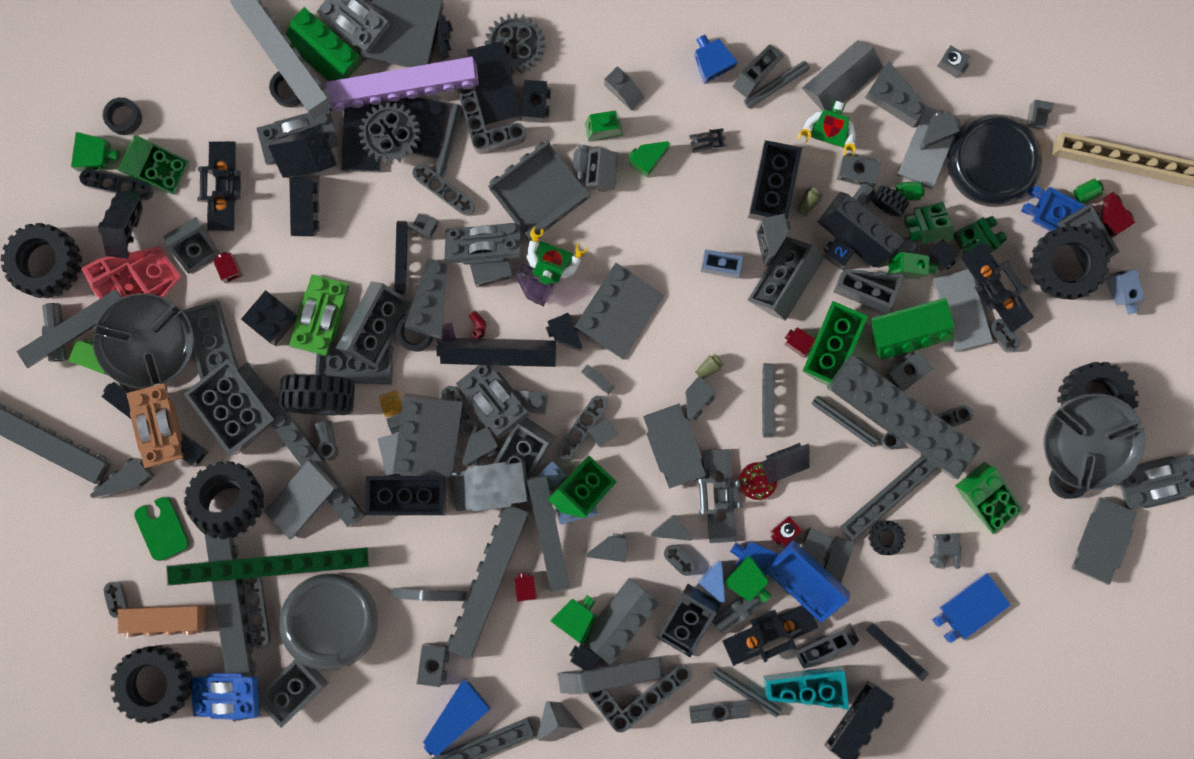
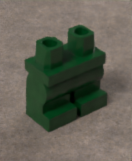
(929, 223)
(978, 232)

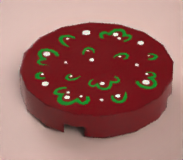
(755, 483)

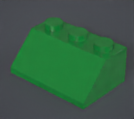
(582, 489)

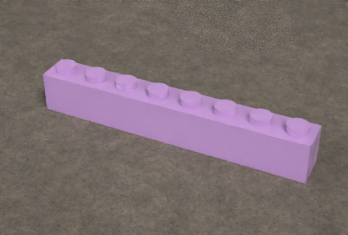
(402, 83)

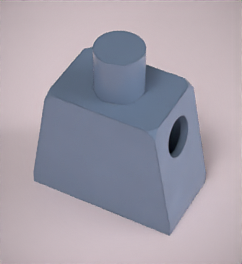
(1125, 289)

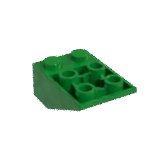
(153, 164)
(989, 497)

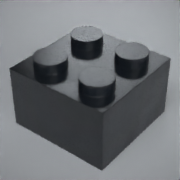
(269, 318)

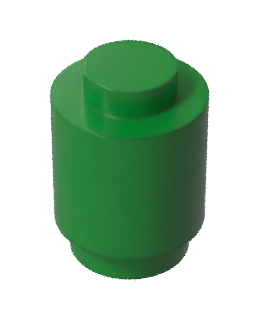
(911, 190)
(1088, 191)

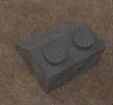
(191, 245)

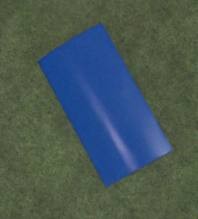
(808, 582)

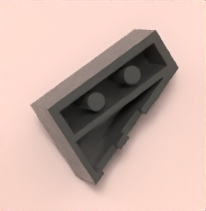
(896, 96)
(869, 288)

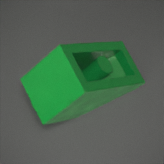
(648, 156)

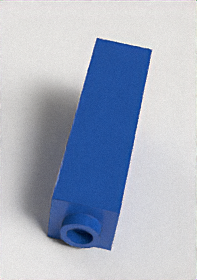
(459, 715)

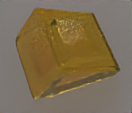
(390, 403)

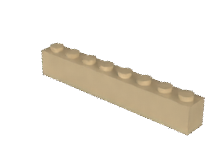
(1124, 159)

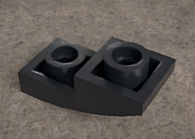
(443, 35)

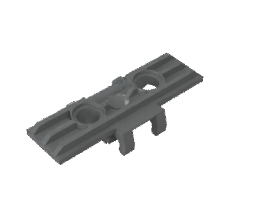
(725, 495)

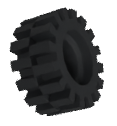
(890, 201)
(875, 541)

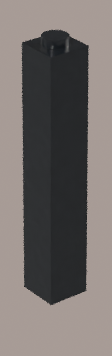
(497, 352)
(116, 396)

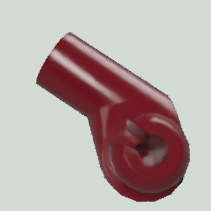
(480, 325)

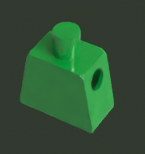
(603, 125)
(92, 153)
(911, 265)
(748, 580)
(576, 619)

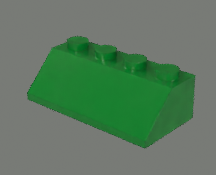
(322, 47)
(912, 328)
(834, 342)

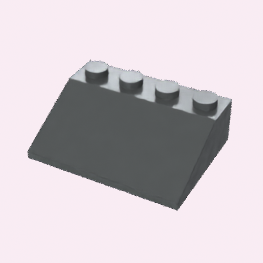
(618, 311)
(229, 407)
(427, 436)

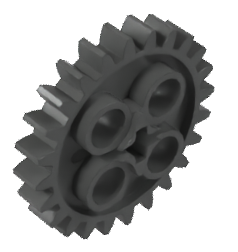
(531, 43)
(375, 142)

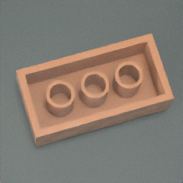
(161, 619)

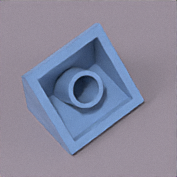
(713, 581)

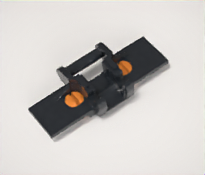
(227, 187)
(991, 290)
(767, 628)

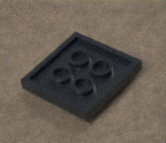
(431, 119)

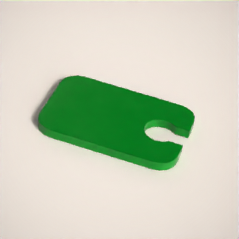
(164, 534)

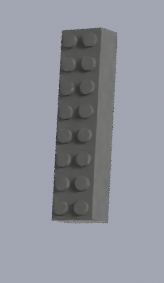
(903, 417)

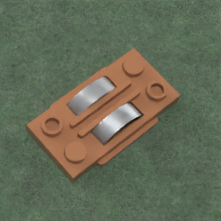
(155, 425)

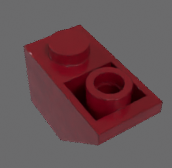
(1115, 215)

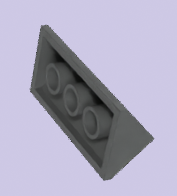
(844, 75)

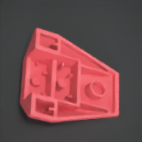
(141, 273)

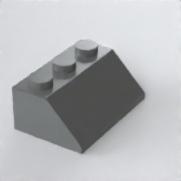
(770, 236)

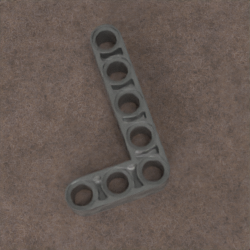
(481, 133)
(611, 676)
(640, 700)

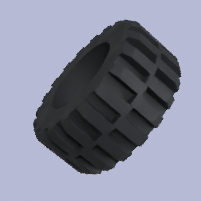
(18, 253)
(1095, 262)
(1102, 372)
(316, 394)
(211, 482)
(126, 689)

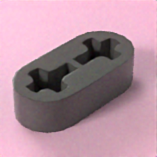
(1000, 338)
(597, 379)
(682, 556)
(111, 600)

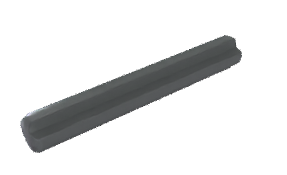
(776, 84)
(448, 141)
(844, 421)
(746, 692)

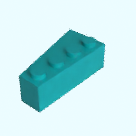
(809, 687)

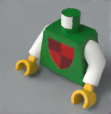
(831, 128)
(550, 261)

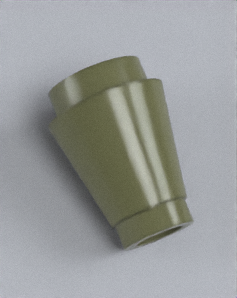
(809, 200)
(709, 366)

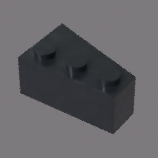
(304, 205)
(119, 223)

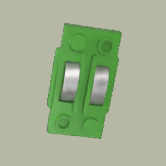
(319, 315)

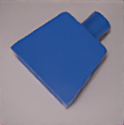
(713, 58)
(760, 554)

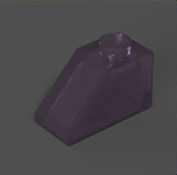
(532, 287)

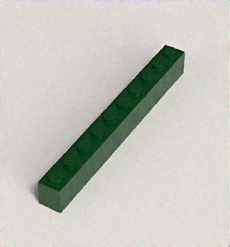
(267, 566)

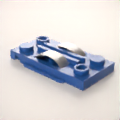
(225, 696)

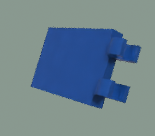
(1050, 207)
(971, 608)

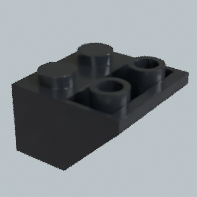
(786, 462)

